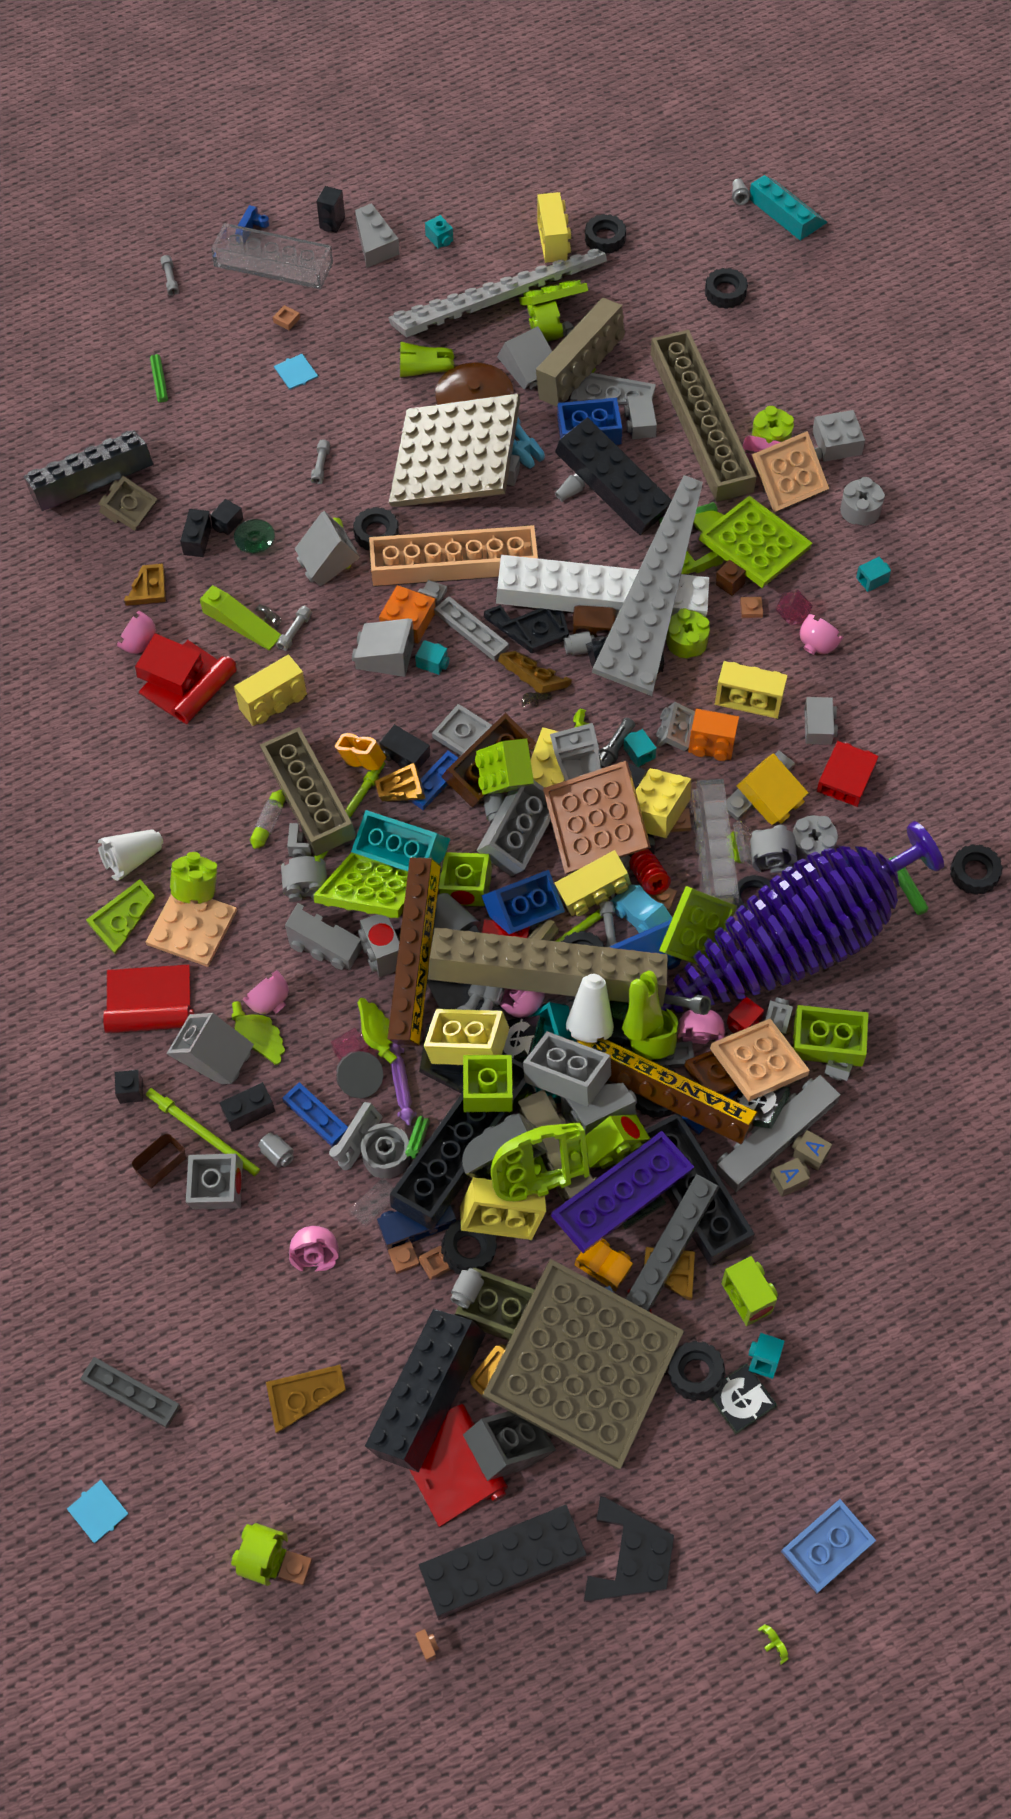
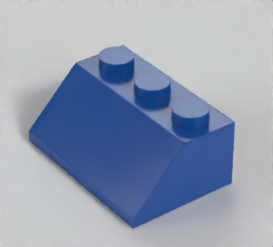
(524, 902)
(650, 942)

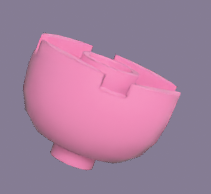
(137, 634)
(819, 636)
(268, 995)
(524, 1002)
(700, 1027)
(309, 1248)

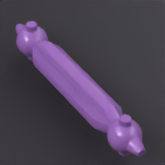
(401, 1085)

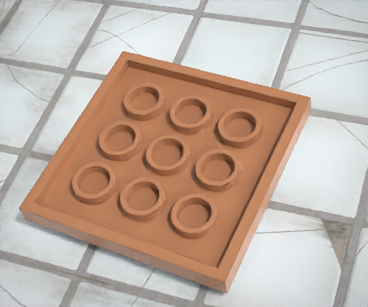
(596, 816)

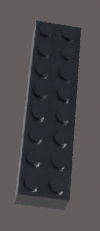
(438, 1169)

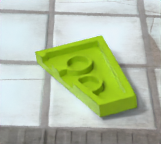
(120, 916)

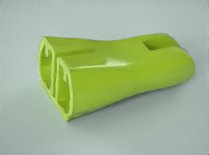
(422, 360)
(644, 1008)

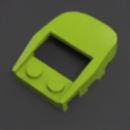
(702, 522)
(514, 1166)

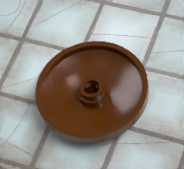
(472, 382)

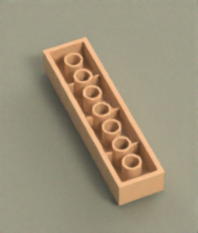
(447, 554)

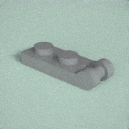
(352, 1138)

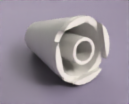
(128, 851)
(591, 1011)

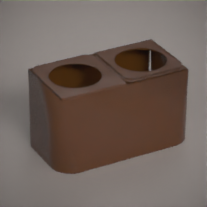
(591, 616)
(151, 1151)

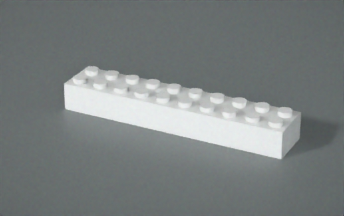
(570, 584)

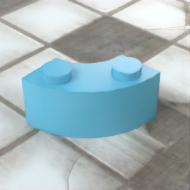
(640, 909)

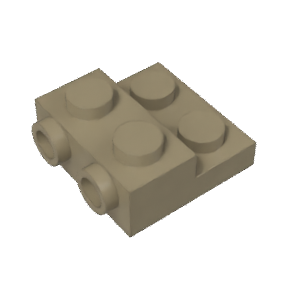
(127, 503)

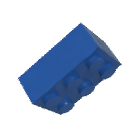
(601, 412)

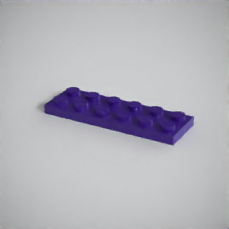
(622, 1191)

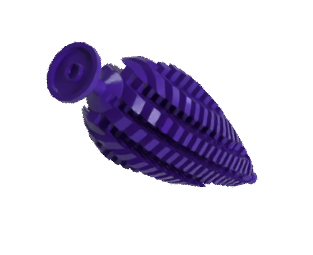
(804, 920)

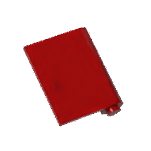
(205, 686)
(147, 998)
(451, 1475)

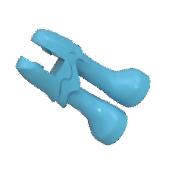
(526, 447)

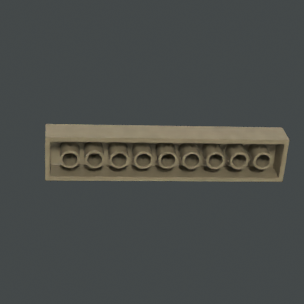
(703, 416)
(538, 964)

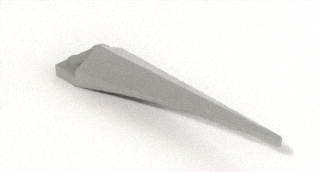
(577, 752)

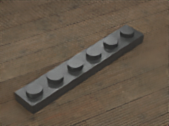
(672, 1242)

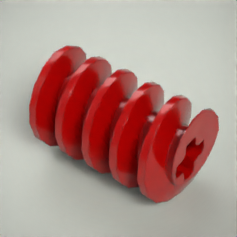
(649, 872)

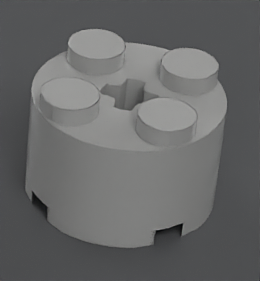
(862, 502)
(814, 835)
(773, 849)
(302, 877)
(382, 1163)

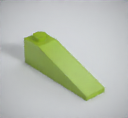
(236, 616)

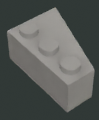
(375, 236)
(322, 940)

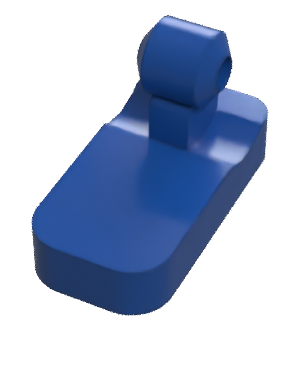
(252, 218)

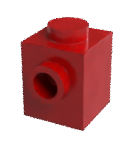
(744, 1015)

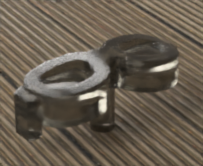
(276, 619)
(533, 697)

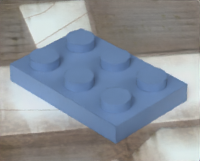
(828, 1546)

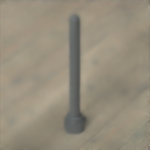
(698, 1004)

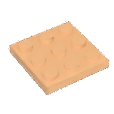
(790, 471)
(191, 929)
(759, 1059)

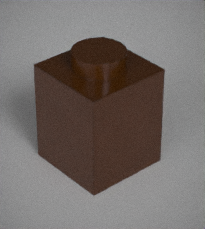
(730, 577)

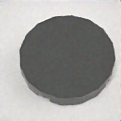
(359, 1074)

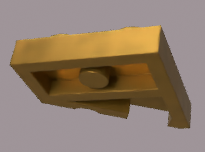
(148, 586)
(401, 785)
(681, 1277)

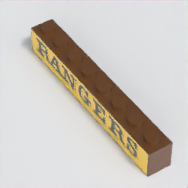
(414, 952)
(677, 1092)

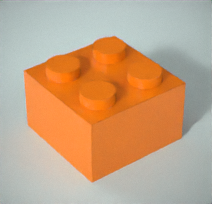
(410, 605)
(713, 734)

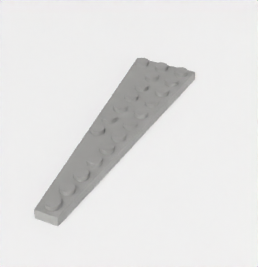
(474, 299)
(640, 630)

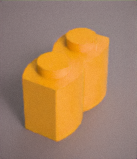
(360, 751)
(605, 1264)

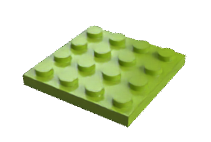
(755, 541)
(365, 887)

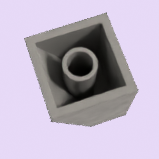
(524, 355)
(325, 550)
(385, 647)
(211, 1047)
(610, 1101)

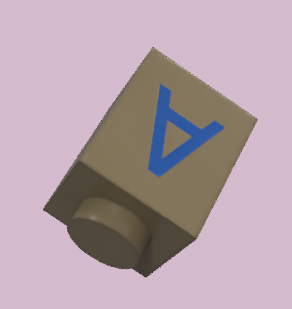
(811, 1149)
(790, 1177)

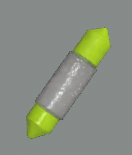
(267, 819)

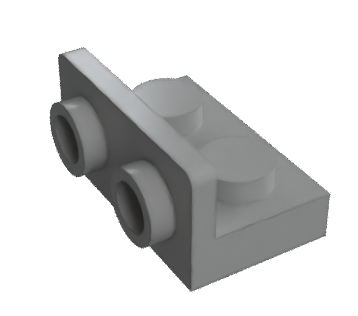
(675, 726)

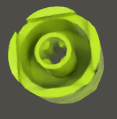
(546, 317)
(773, 425)
(687, 633)
(193, 878)
(661, 1041)
(260, 1553)

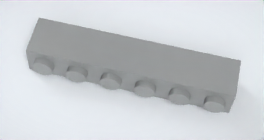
(766, 1144)

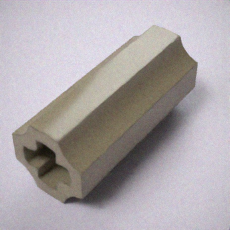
(545, 930)

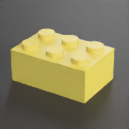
(553, 227)
(750, 689)
(270, 690)
(543, 761)
(662, 800)
(593, 884)
(465, 1033)
(488, 1214)

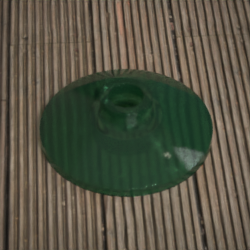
(254, 529)

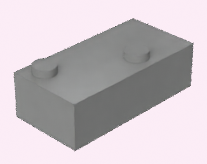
(516, 829)

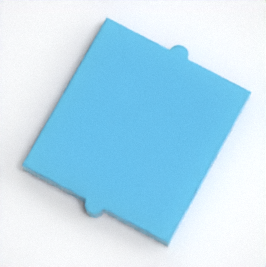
(295, 371)
(97, 1511)

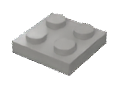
(460, 729)

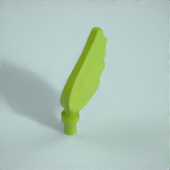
(375, 1029)
(260, 1032)

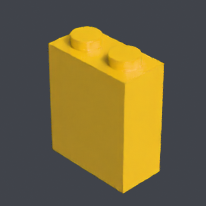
(773, 790)

